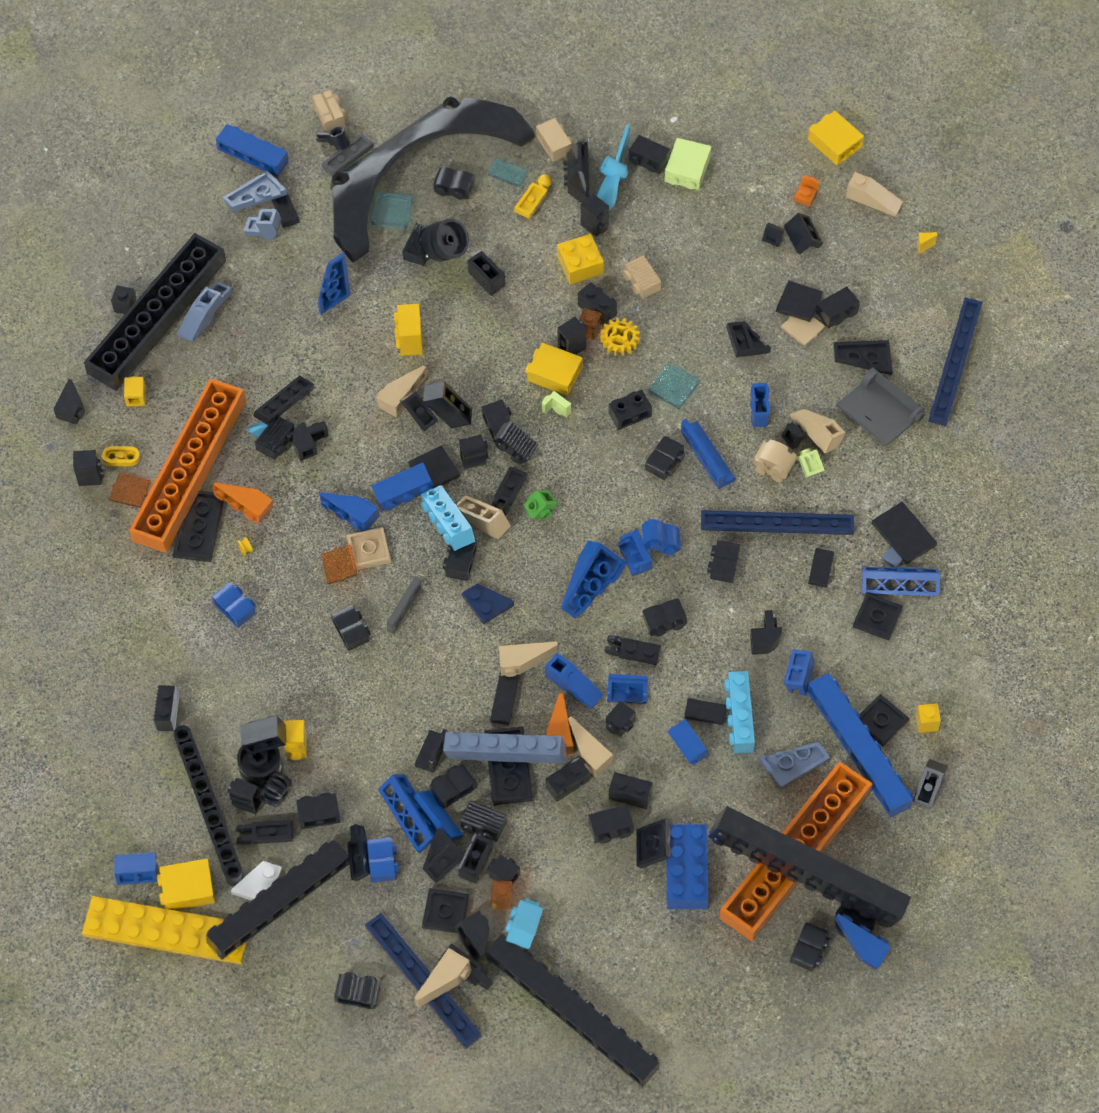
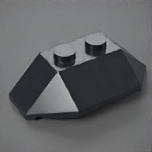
(577, 171)

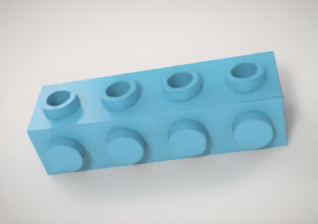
(447, 518)
(740, 712)

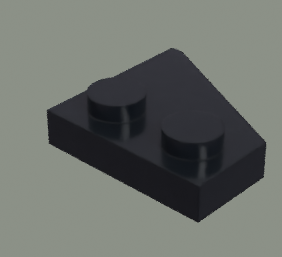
(745, 340)
(441, 856)

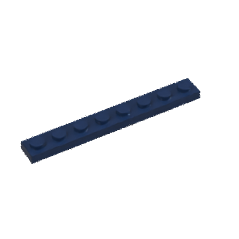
(955, 362)
(777, 522)
(417, 974)

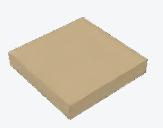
(369, 548)

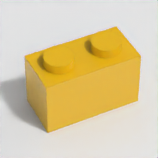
(296, 739)

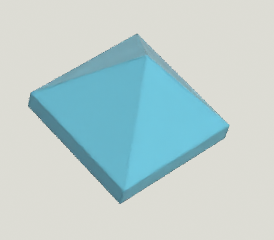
(257, 428)

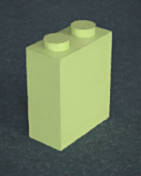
(687, 164)

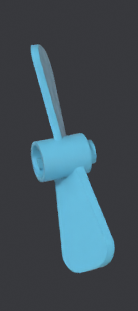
(614, 171)

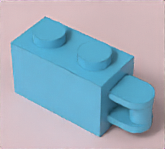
(524, 923)

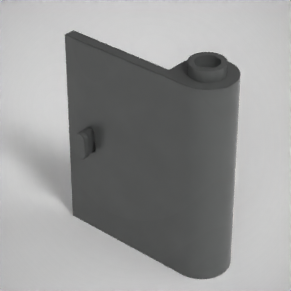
(881, 407)

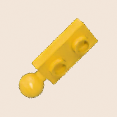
(533, 196)

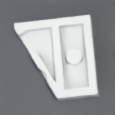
(257, 880)

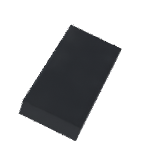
(286, 210)
(821, 567)
(705, 711)

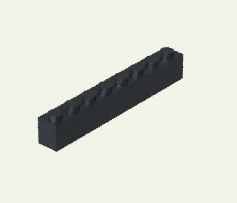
(277, 899)

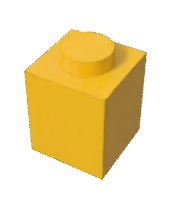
(134, 391)
(928, 718)

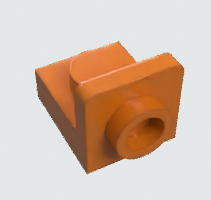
(807, 190)

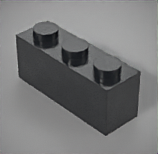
(447, 404)

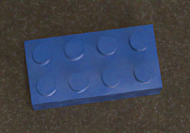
(687, 867)

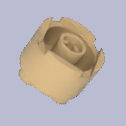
(774, 460)

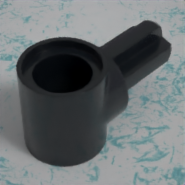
(336, 137)

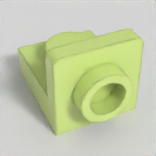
(559, 404)
(810, 462)

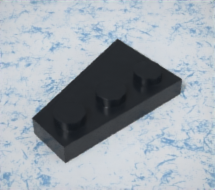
(864, 354)

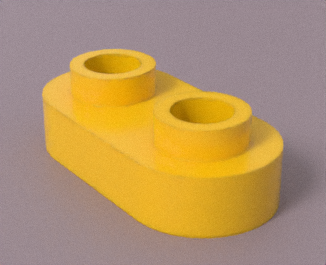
(121, 455)

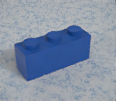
(402, 487)

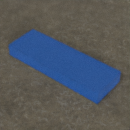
(438, 815)

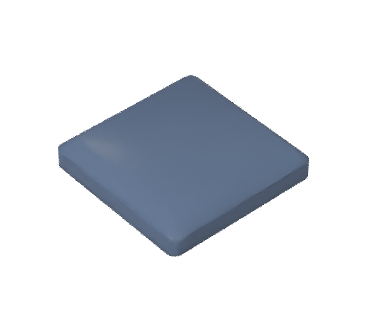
(892, 557)

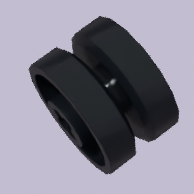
(445, 240)
(259, 766)

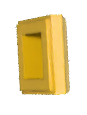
(926, 241)

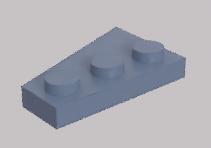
(254, 192)
(793, 764)

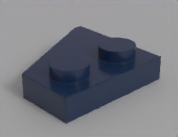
(486, 602)

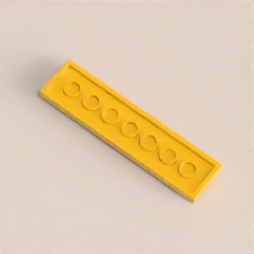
(153, 928)

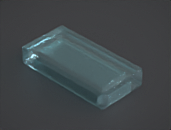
(507, 173)

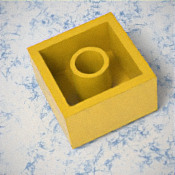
(580, 259)
(408, 329)

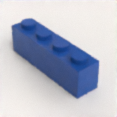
(252, 150)

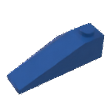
(334, 284)
(592, 574)

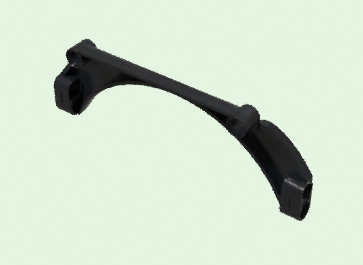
(361, 178)

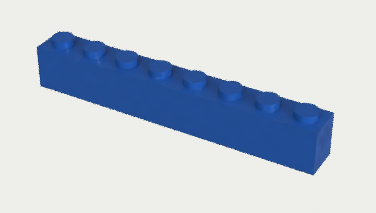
(860, 745)

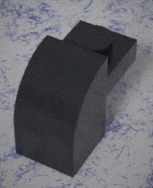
(305, 438)
(768, 638)

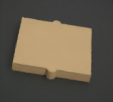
(802, 330)

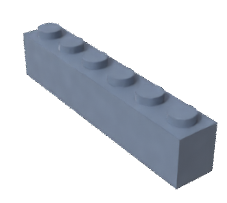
(505, 747)

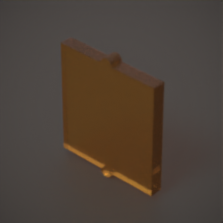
(129, 490)
(339, 564)

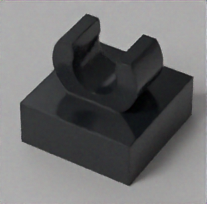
(773, 234)
(793, 435)

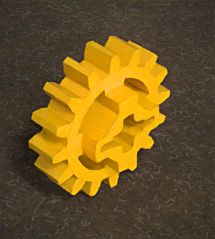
(620, 336)

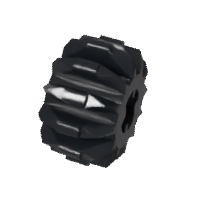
(276, 789)

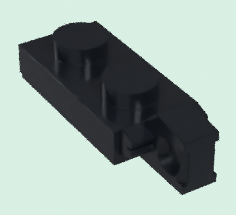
(358, 853)
(477, 973)

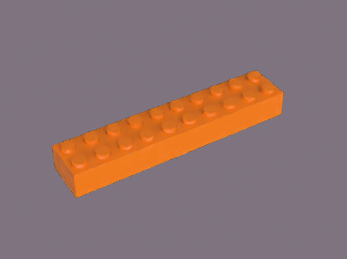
(187, 465)
(814, 826)

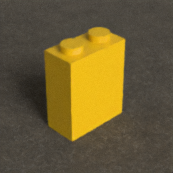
(835, 137)
(554, 369)
(186, 885)

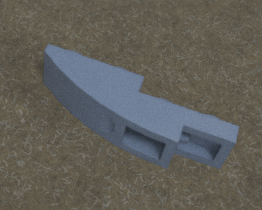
(202, 311)

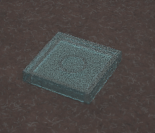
(392, 210)
(673, 386)

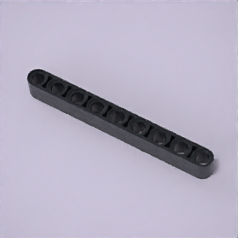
(208, 813)

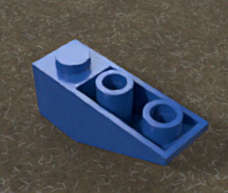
(355, 510)
(572, 680)
(865, 945)

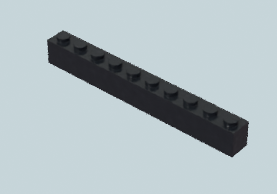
(573, 1010)

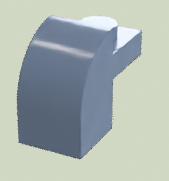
(264, 225)

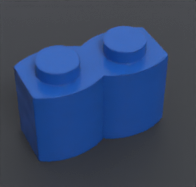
(759, 404)
(661, 536)
(234, 604)
(382, 860)

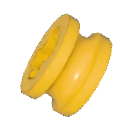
(244, 546)

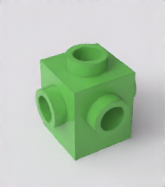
(540, 504)

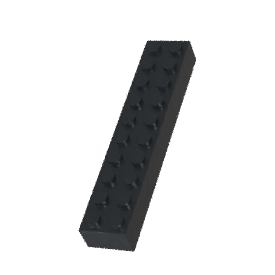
(155, 311)
(809, 867)

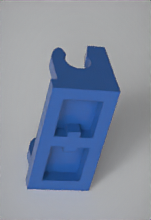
(635, 553)
(799, 671)
(627, 688)
(688, 742)
(135, 868)

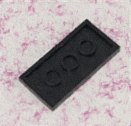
(199, 528)
(509, 780)

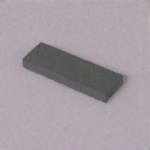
(344, 158)
(404, 605)

